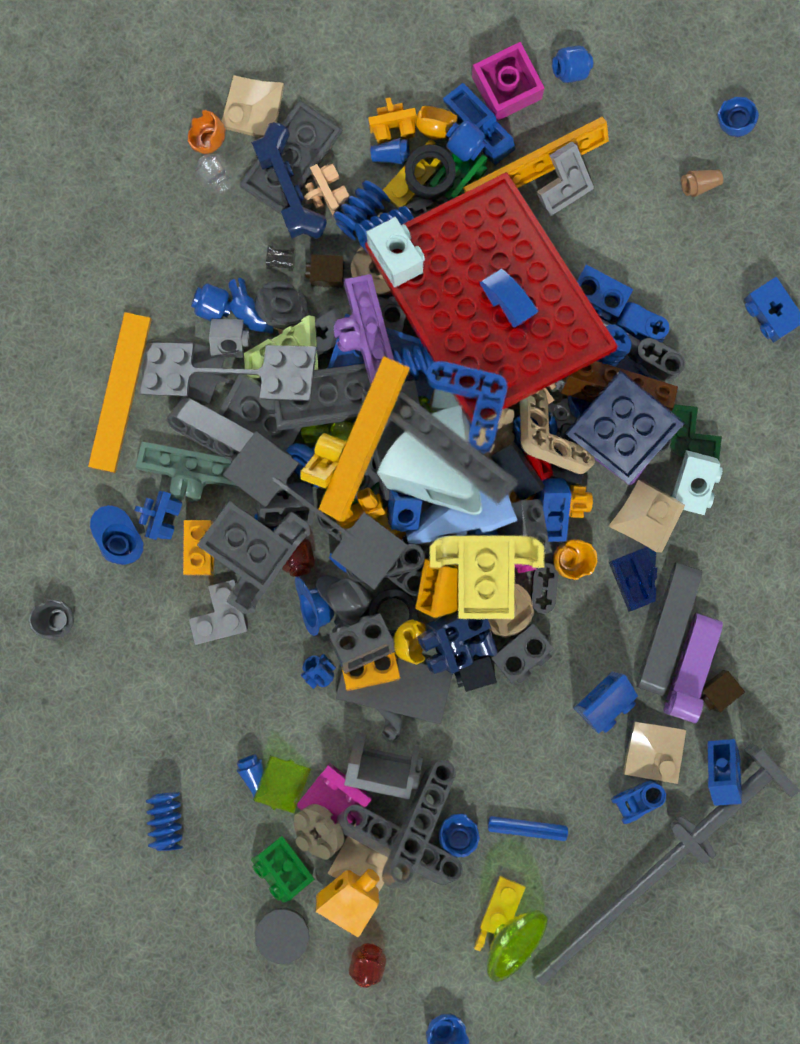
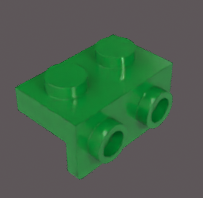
(465, 174)

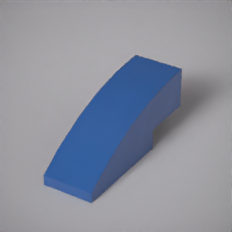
(471, 108)

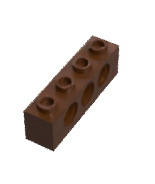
(592, 379)

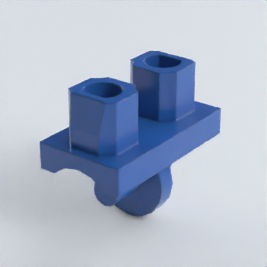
(163, 504)

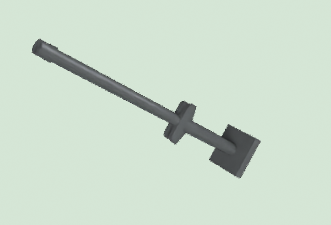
(693, 839)

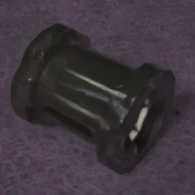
(280, 258)

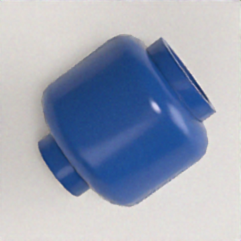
(572, 64)
(465, 140)
(211, 302)

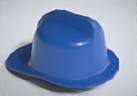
(116, 535)
(313, 607)

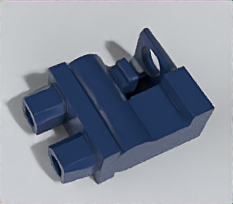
(449, 639)

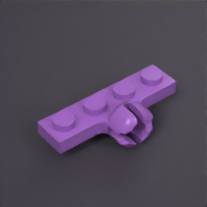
(365, 326)

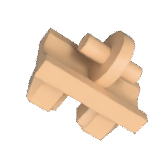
(323, 177)

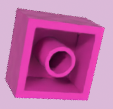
(507, 81)

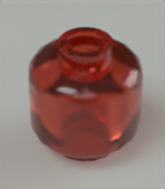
(301, 560)
(367, 965)

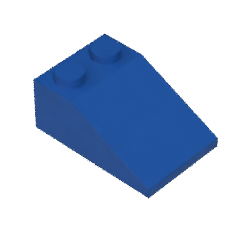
(607, 701)

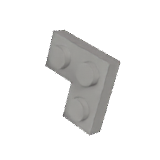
(572, 180)
(223, 622)

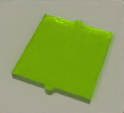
(281, 784)

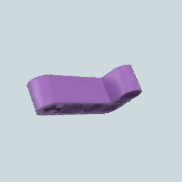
(693, 669)

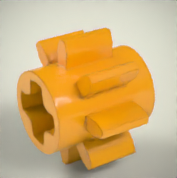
(580, 501)

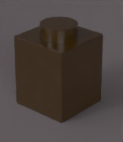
(325, 271)
(721, 691)

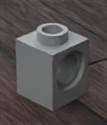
(228, 338)

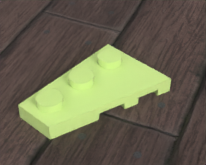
(300, 335)

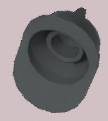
(345, 596)

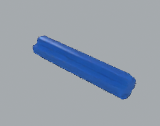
(528, 828)

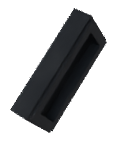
(516, 465)

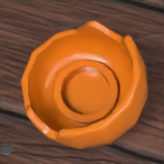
(206, 133)

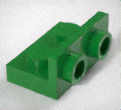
(282, 870)

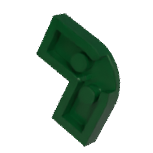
(688, 440)

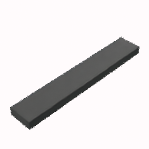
(452, 449)

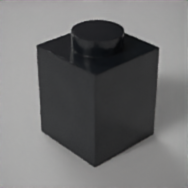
(476, 675)

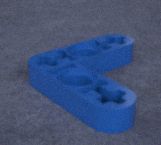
(484, 397)

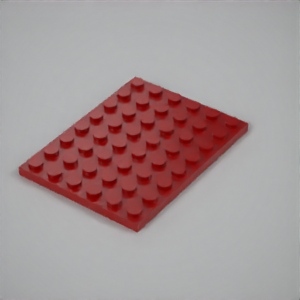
(455, 318)

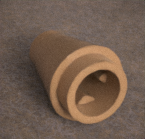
(700, 181)

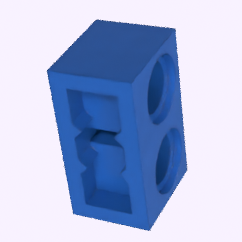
(604, 287)
(556, 508)

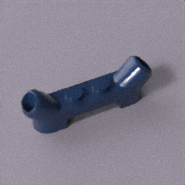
(269, 152)

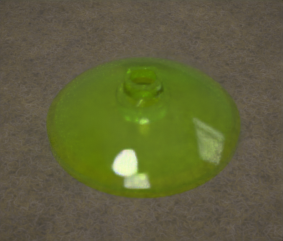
(515, 944)

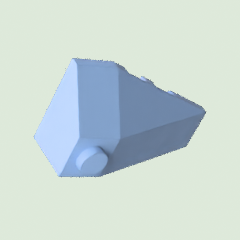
(442, 520)

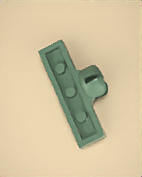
(185, 468)

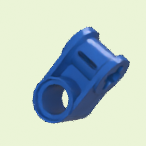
(640, 322)
(637, 801)

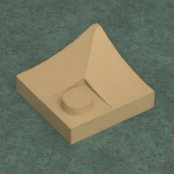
(252, 105)
(648, 516)
(655, 752)
(358, 859)

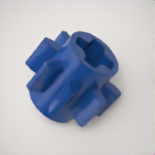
(318, 671)

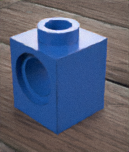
(407, 520)

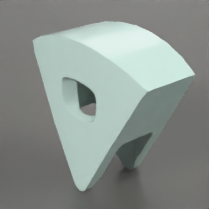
(421, 474)

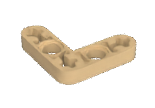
(542, 446)

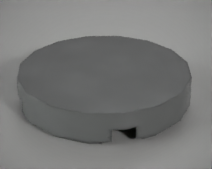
(280, 305)
(282, 936)

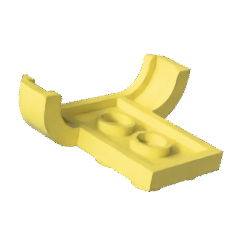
(486, 570)

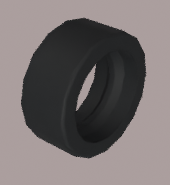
(438, 153)
(390, 594)

